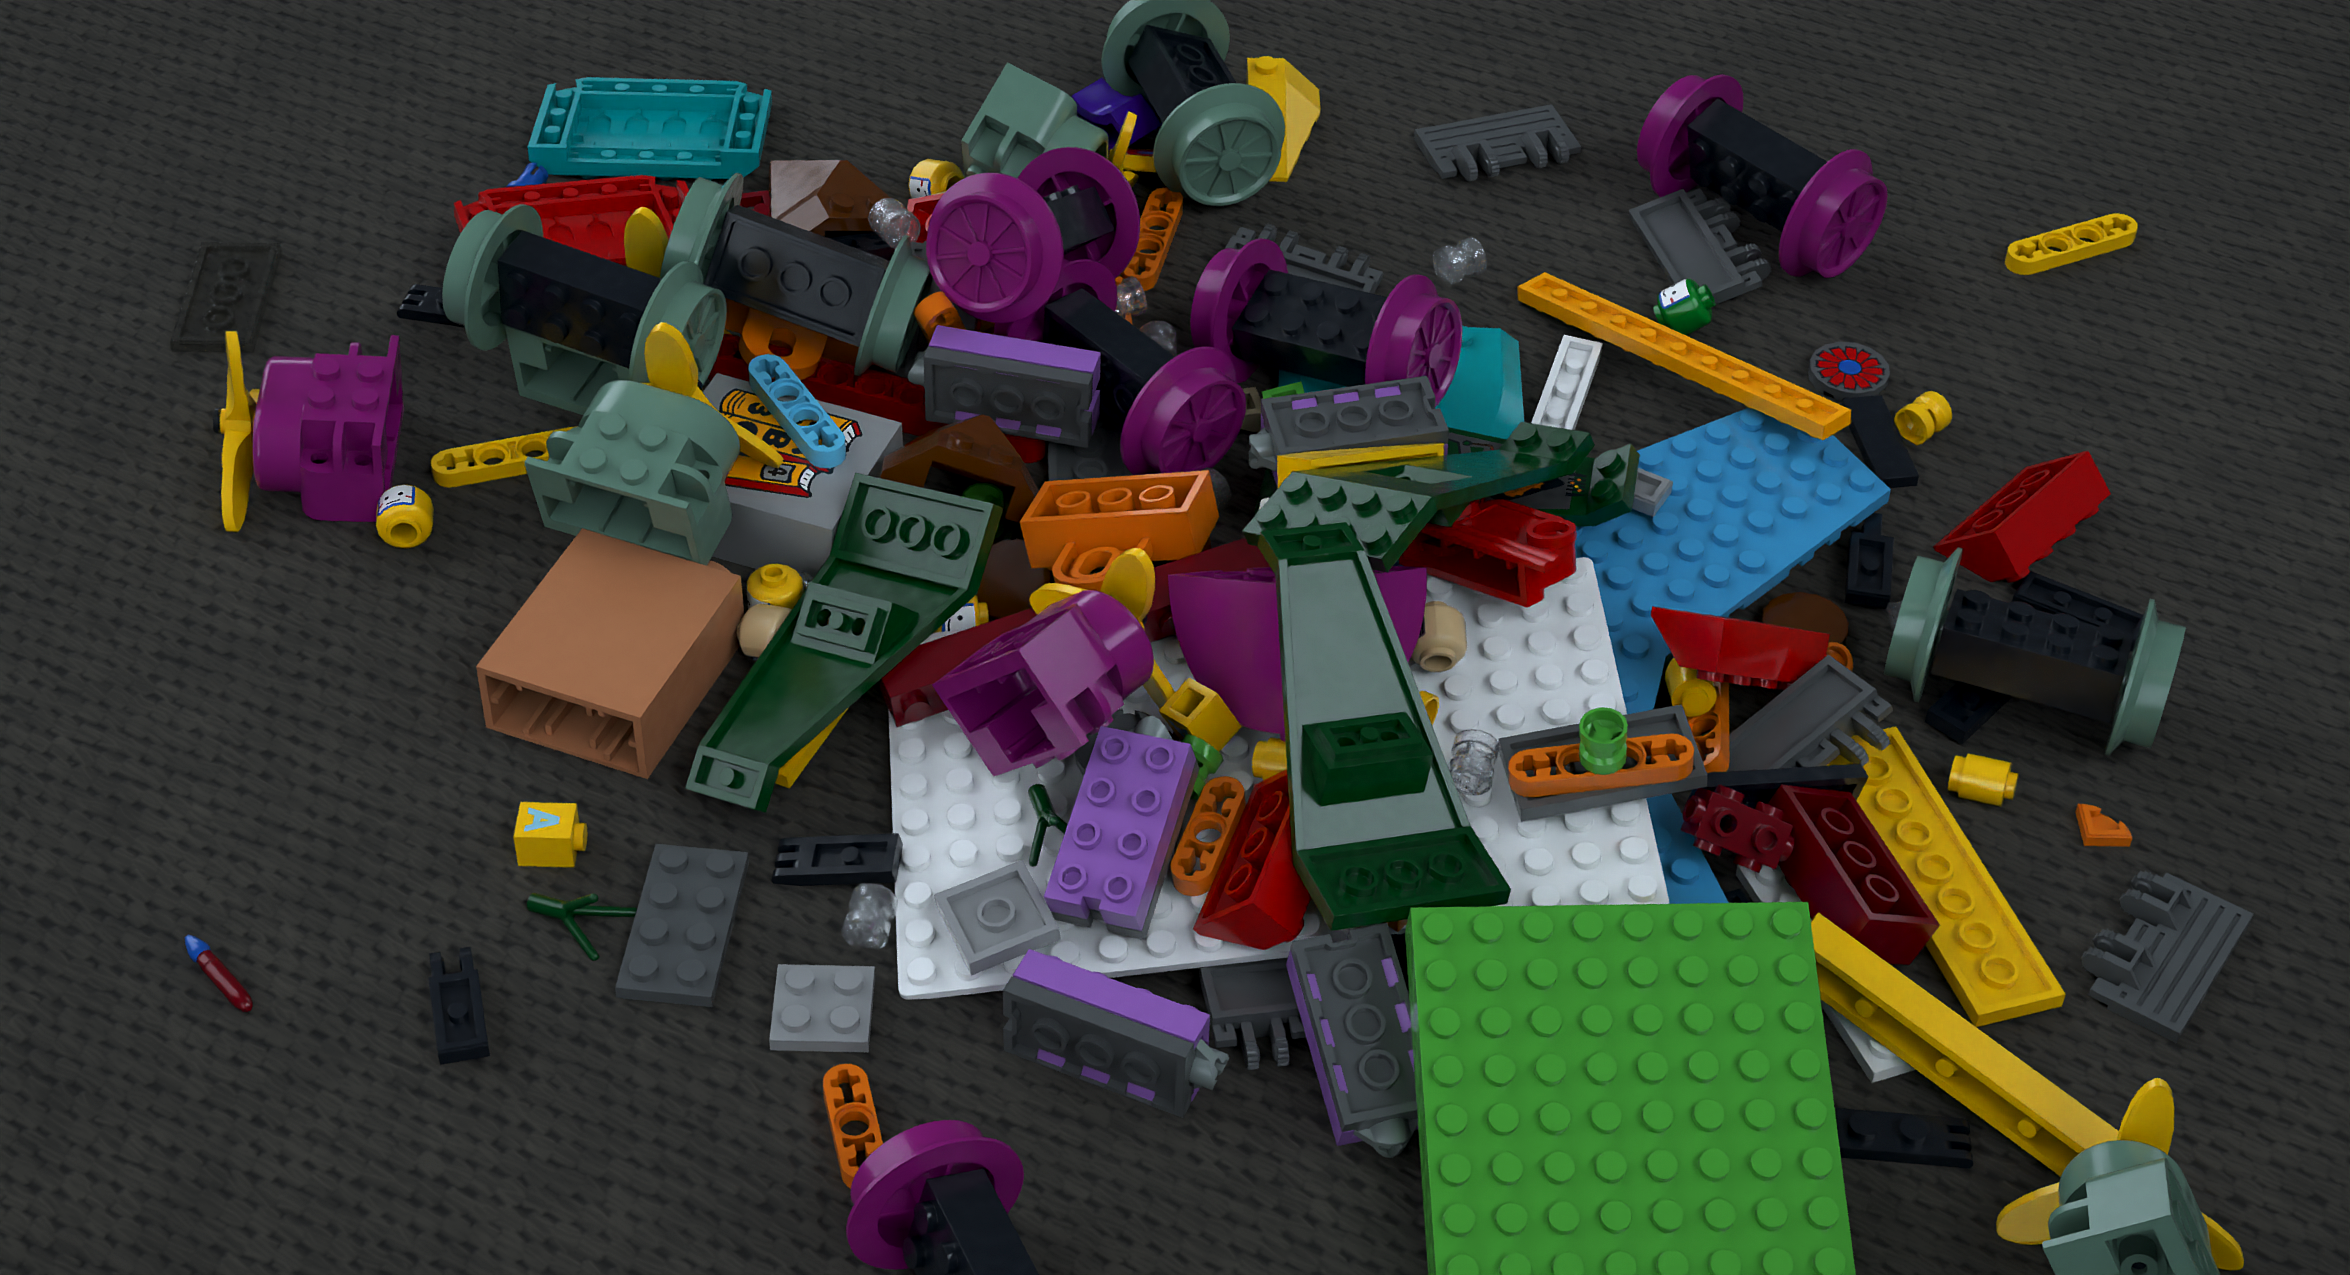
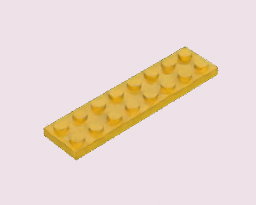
(1979, 937)

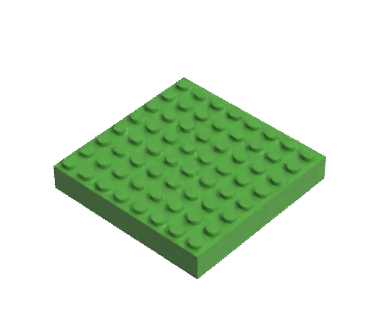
(1624, 1091)

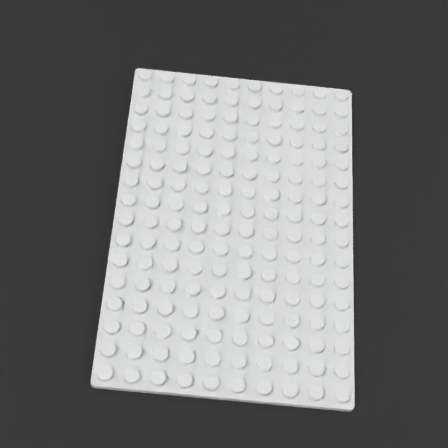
(1517, 677)

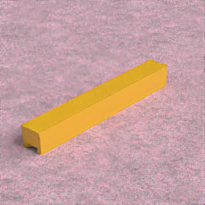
(1952, 1051)

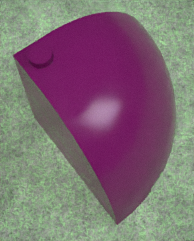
(1232, 633)

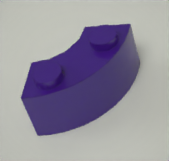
(1108, 108)

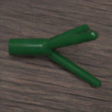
(1046, 818)
(568, 909)

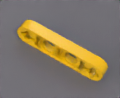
(2107, 232)
(510, 450)

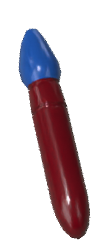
(218, 973)

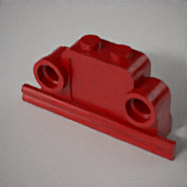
(1498, 550)

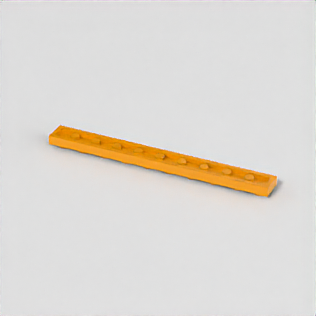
(1686, 356)

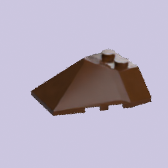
(821, 195)
(970, 449)

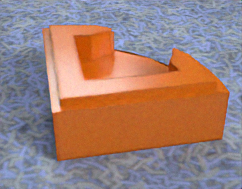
(2100, 829)

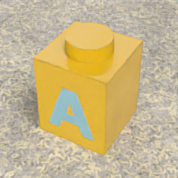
(1200, 713)
(548, 834)

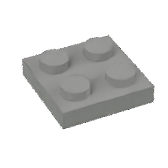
(997, 917)
(822, 1008)

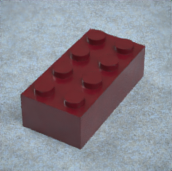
(1851, 874)

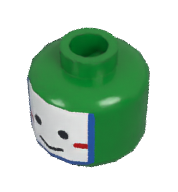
(1685, 306)

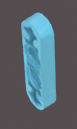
(788, 413)

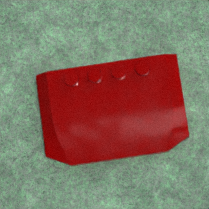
(585, 212)

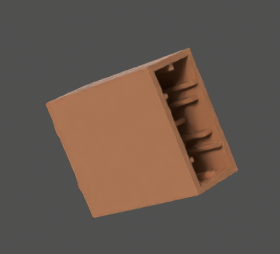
(612, 652)

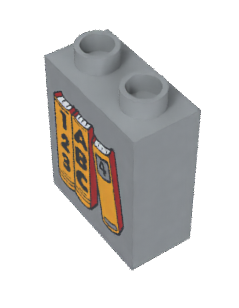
(794, 509)

